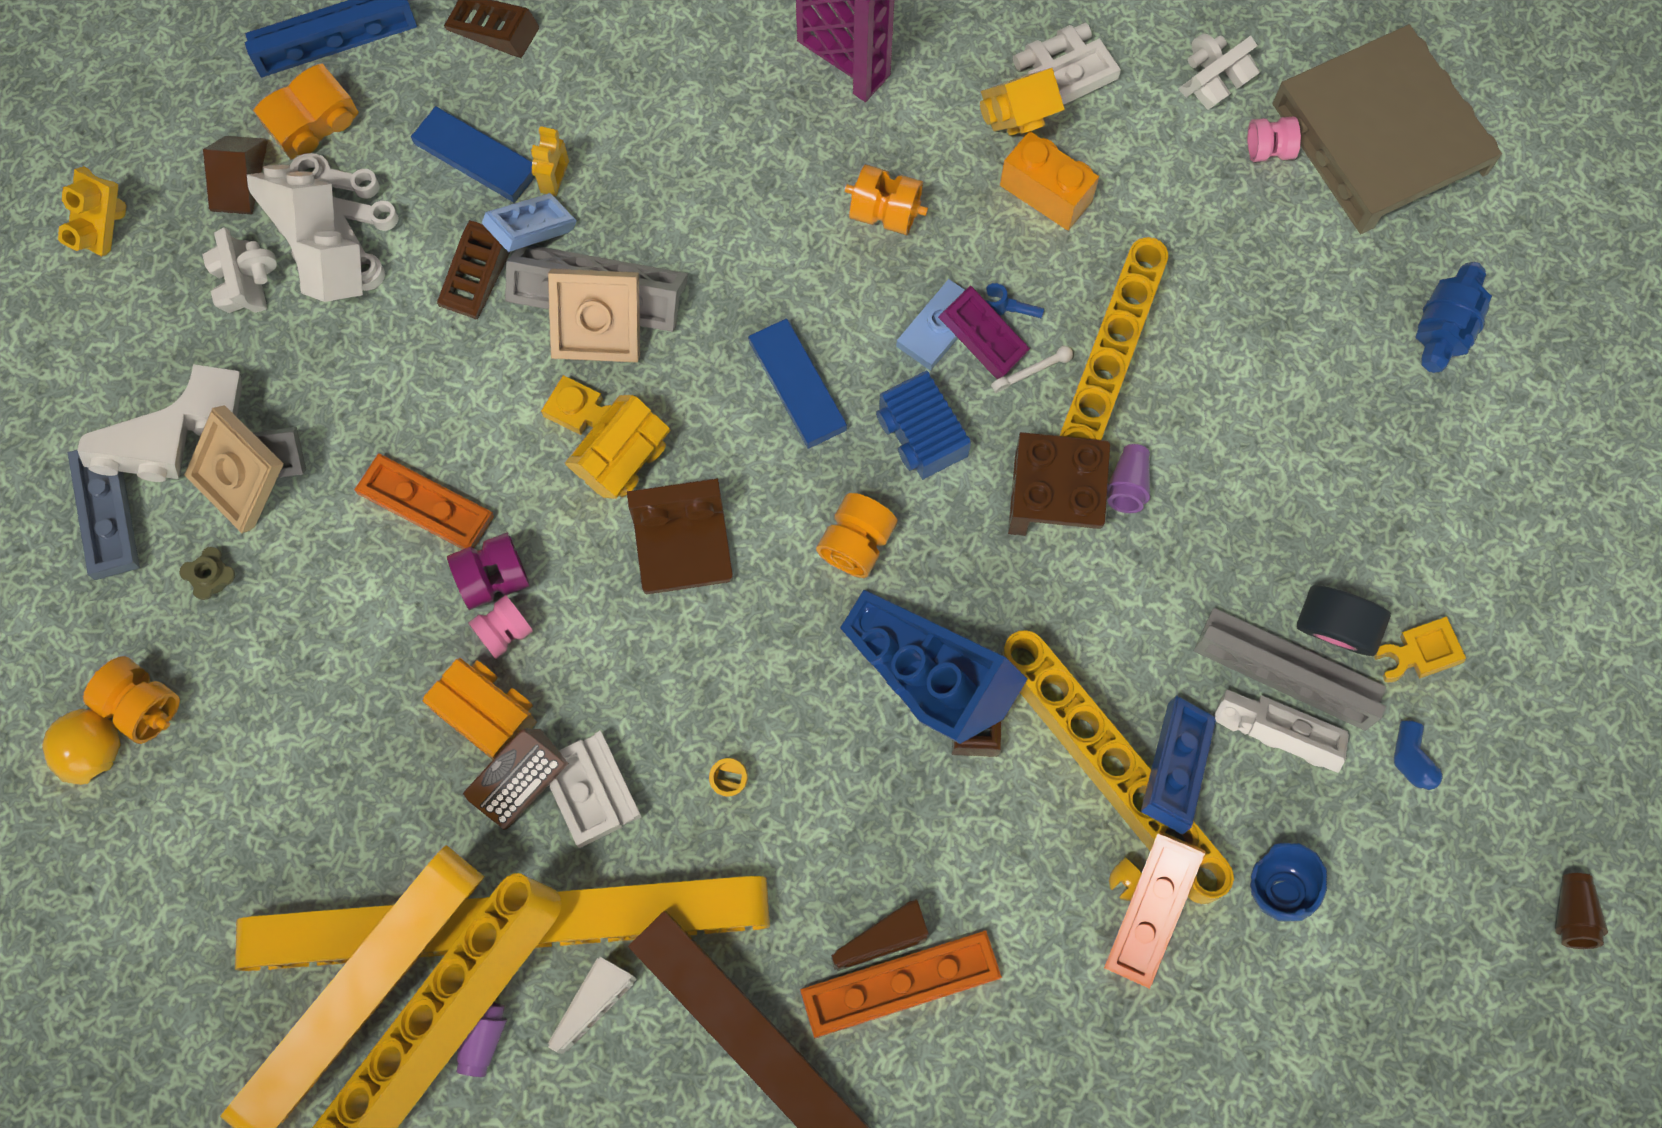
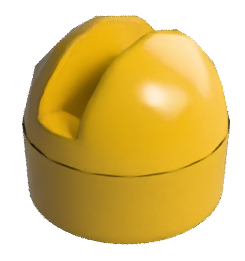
(728, 787)
(1127, 874)

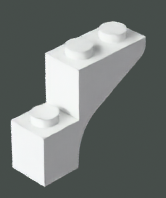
(305, 216)
(156, 441)

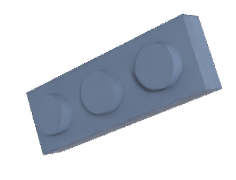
(103, 521)

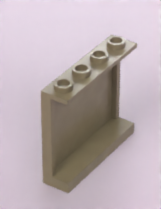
(1385, 126)

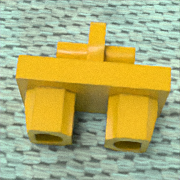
(92, 212)

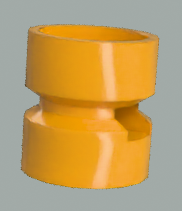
(858, 532)

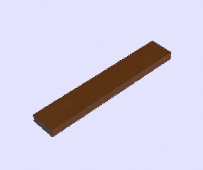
(741, 1027)

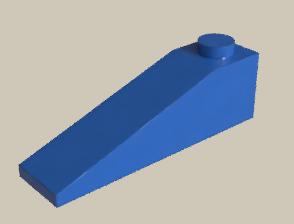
(937, 673)

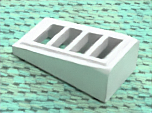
(597, 994)

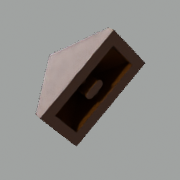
(227, 169)

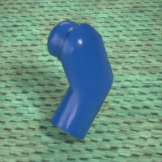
(1412, 760)

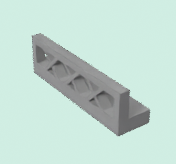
(658, 287)
(1291, 670)

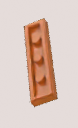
(900, 984)

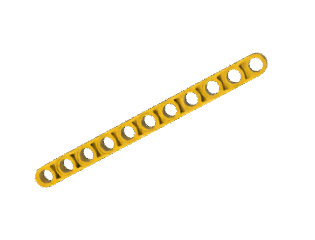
(584, 918)

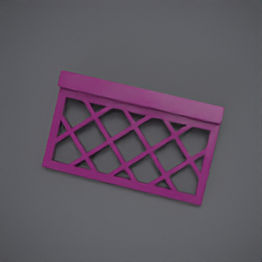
(872, 34)

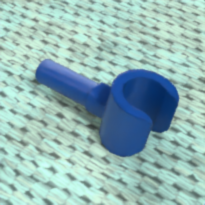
(1008, 304)

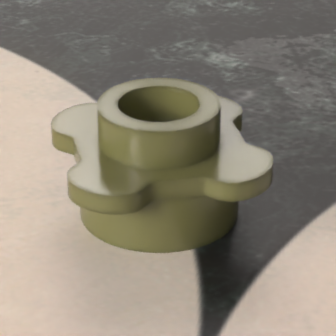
(206, 586)

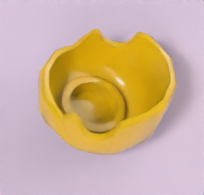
(80, 746)

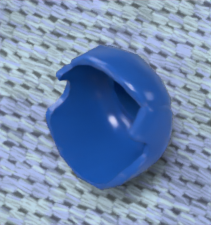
(1302, 886)

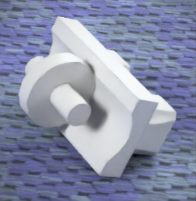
(1208, 53)
(243, 269)

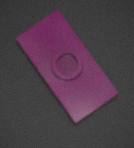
(984, 332)

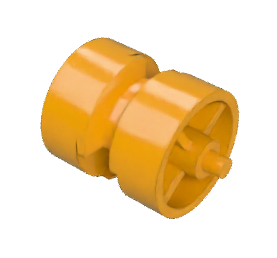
(886, 199)
(137, 705)

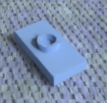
(528, 222)
(927, 335)

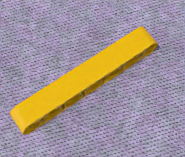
(1114, 355)
(1105, 742)
(354, 993)
(446, 1006)

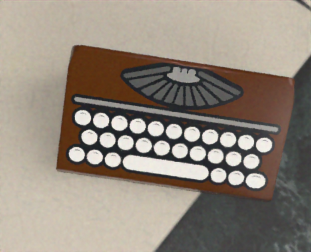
(516, 777)

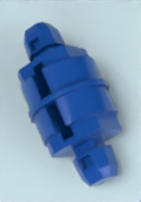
(1453, 317)

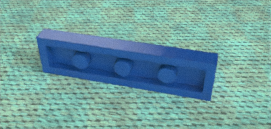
(326, 33)

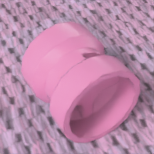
(1273, 139)
(500, 626)

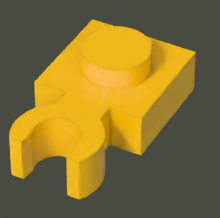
(549, 161)
(574, 405)
(1426, 648)

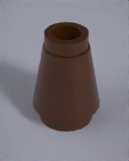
(1580, 913)

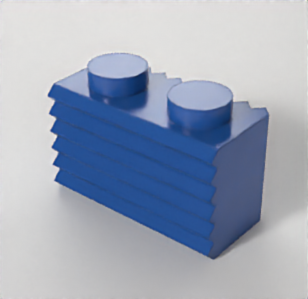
(923, 425)

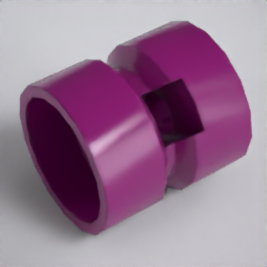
(473, 579)

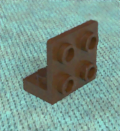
(1058, 482)
(680, 536)

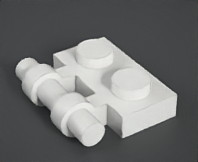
(1079, 70)

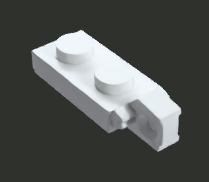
(1284, 729)

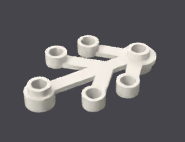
(352, 210)

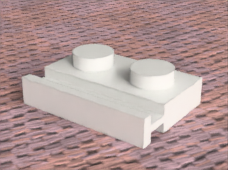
(592, 791)

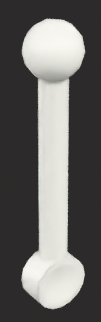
(1063, 354)

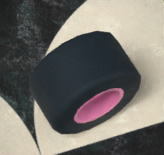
(1343, 619)

